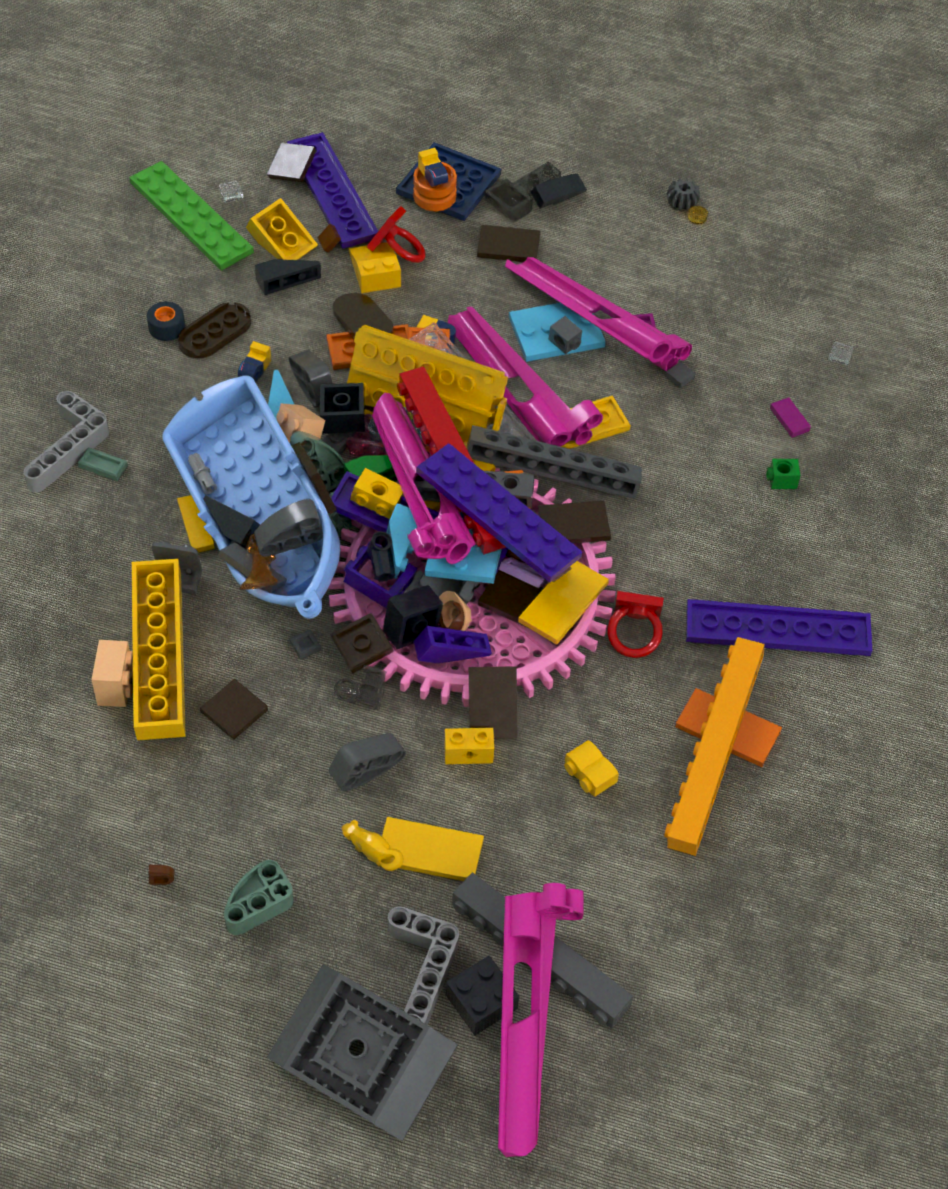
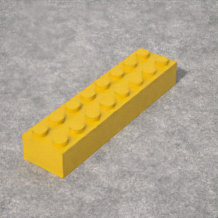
(157, 650)

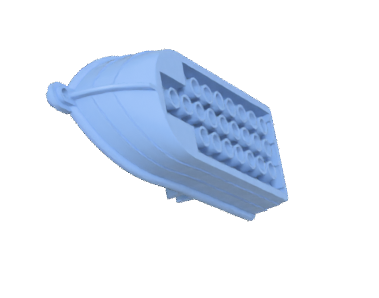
(257, 477)

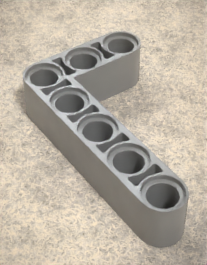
(89, 431)
(437, 950)

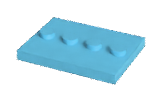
(533, 329)
(473, 567)

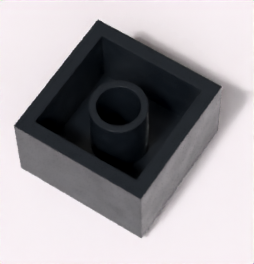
(342, 407)
(410, 614)
(478, 995)

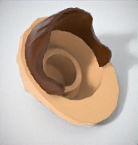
(455, 612)

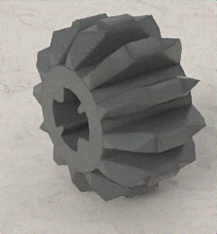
(683, 194)

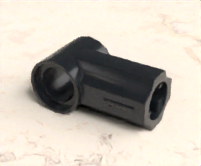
(381, 557)

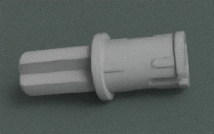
(202, 473)

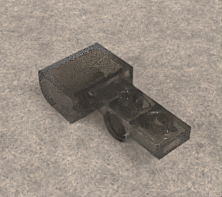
(514, 198)

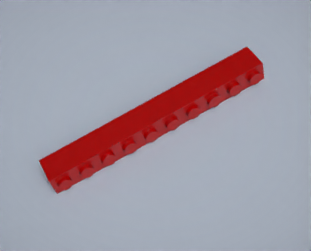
(438, 431)

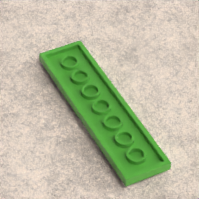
(191, 215)

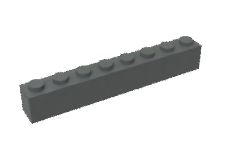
(569, 970)

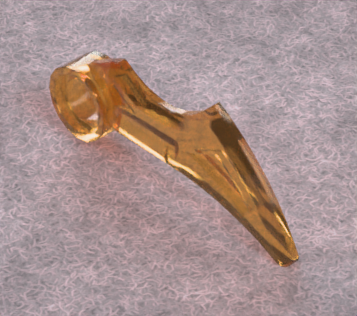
(260, 572)

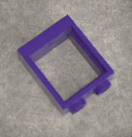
(372, 589)

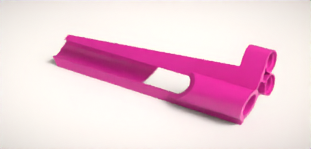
(628, 329)
(545, 412)
(433, 538)
(528, 939)

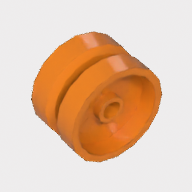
(437, 197)

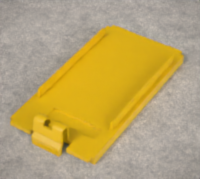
(464, 386)

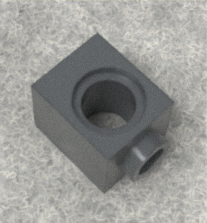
(565, 335)

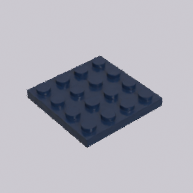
(472, 180)

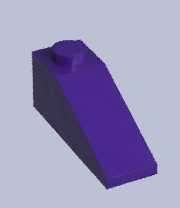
(450, 645)

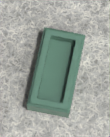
(102, 464)

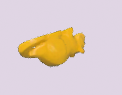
(372, 846)

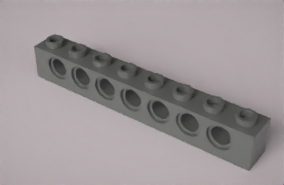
(554, 462)

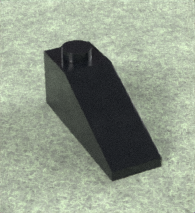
(284, 274)
(231, 522)

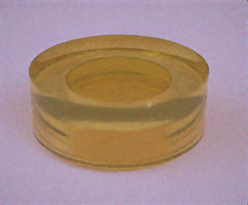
(697, 215)

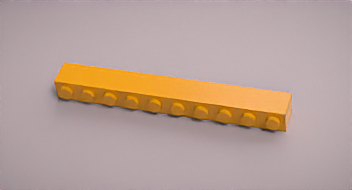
(715, 746)

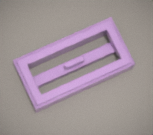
(522, 571)

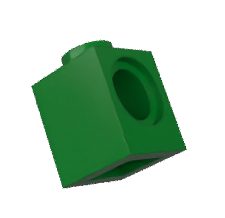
(783, 473)

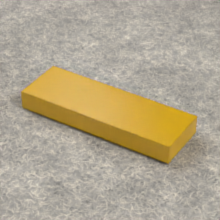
(194, 525)

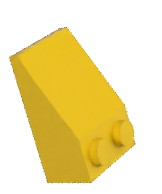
(281, 232)
(376, 269)

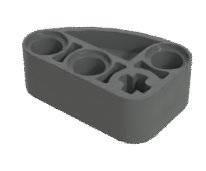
(310, 373)
(289, 528)
(365, 760)

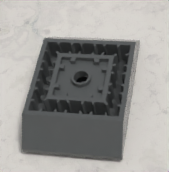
(398, 1058)

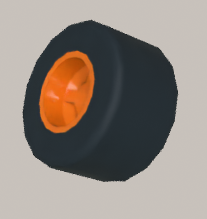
(165, 320)

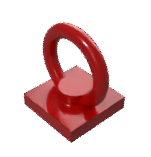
(390, 230)
(637, 607)

